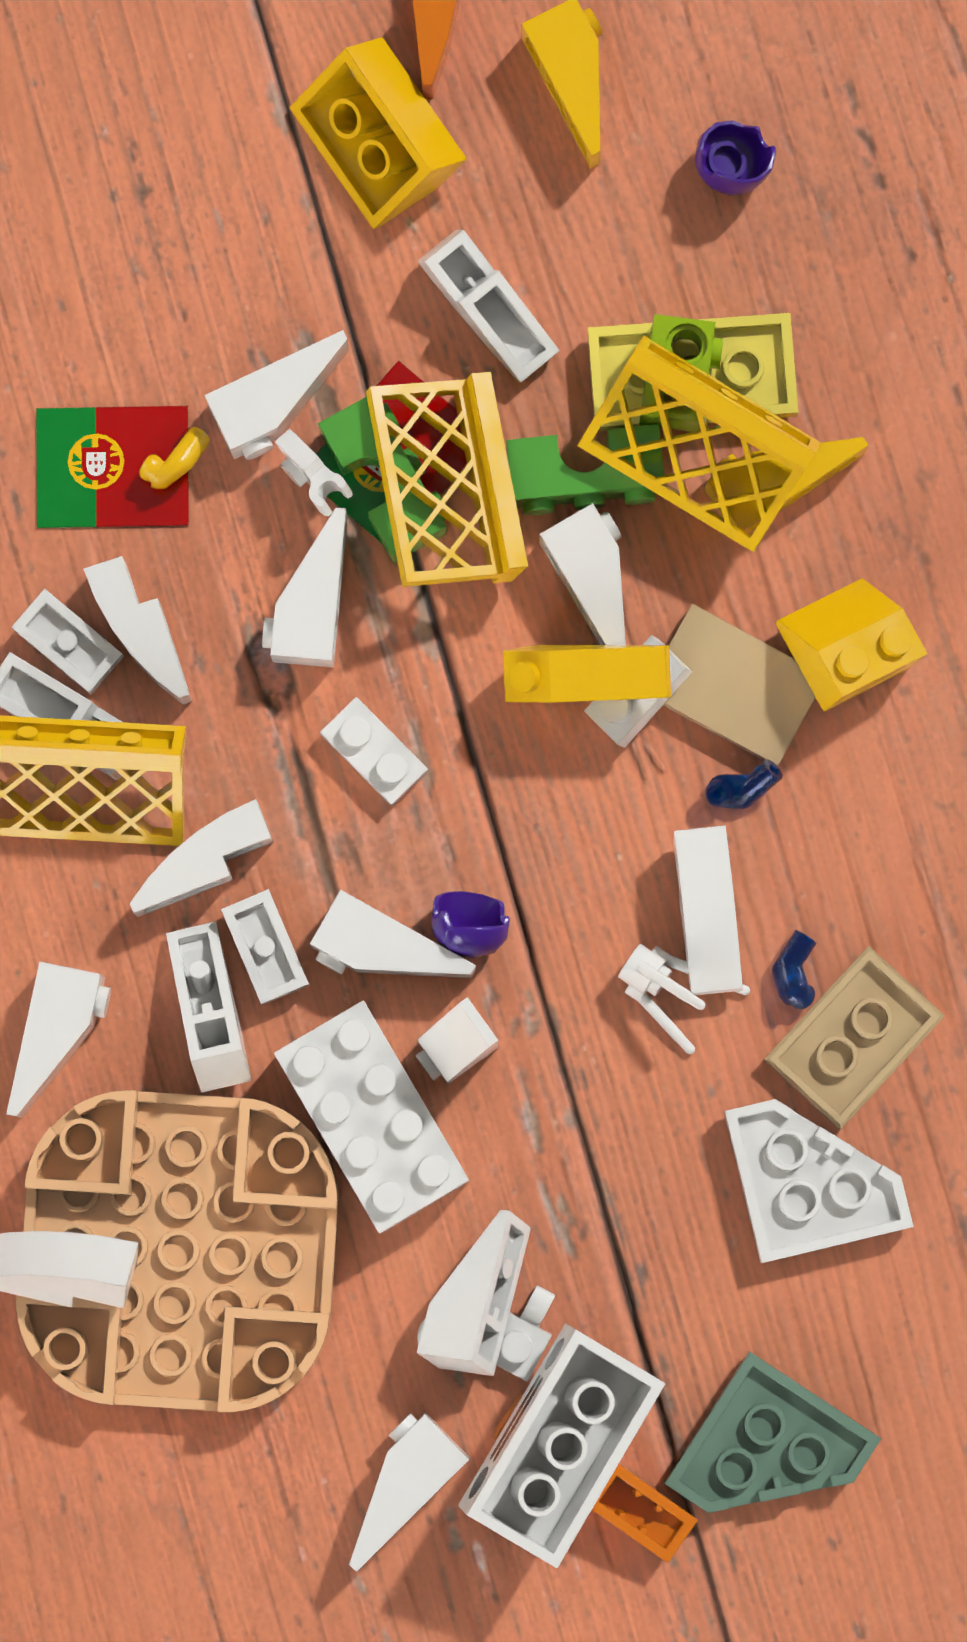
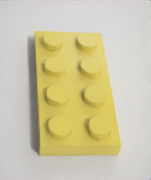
(753, 362)

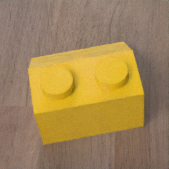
(850, 642)

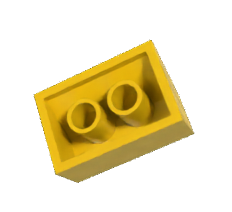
(377, 131)

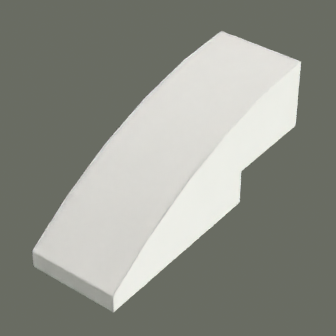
(488, 304)
(138, 626)
(33, 693)
(202, 859)
(708, 910)
(67, 1266)

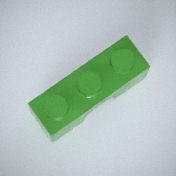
(353, 445)
(544, 480)

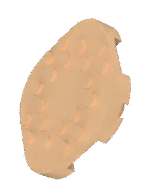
(230, 1257)

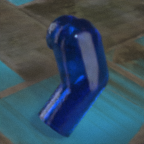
(742, 790)
(789, 972)

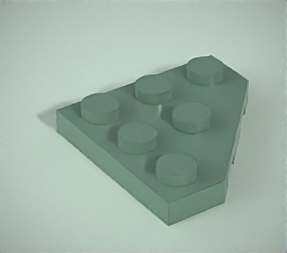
(768, 1443)

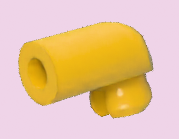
(178, 463)

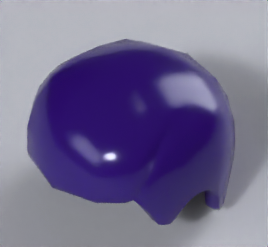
(733, 157)
(469, 923)

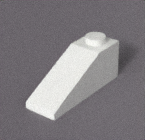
(268, 400)
(589, 565)
(309, 605)
(374, 943)
(208, 1007)
(57, 1023)
(456, 1043)
(474, 1304)
(410, 1475)

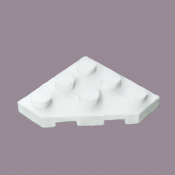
(809, 1185)

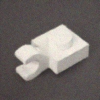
(305, 466)
(523, 1338)

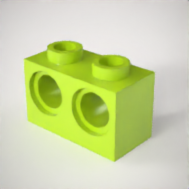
(665, 332)

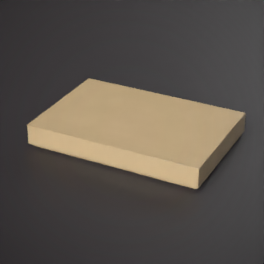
(738, 686)
(854, 1037)

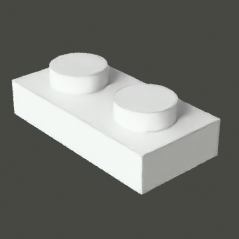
(67, 641)
(625, 718)
(374, 751)
(265, 947)

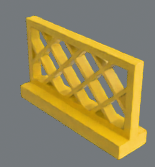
(720, 405)
(488, 485)
(80, 749)

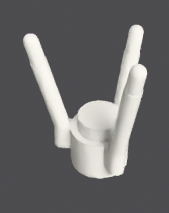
(647, 972)

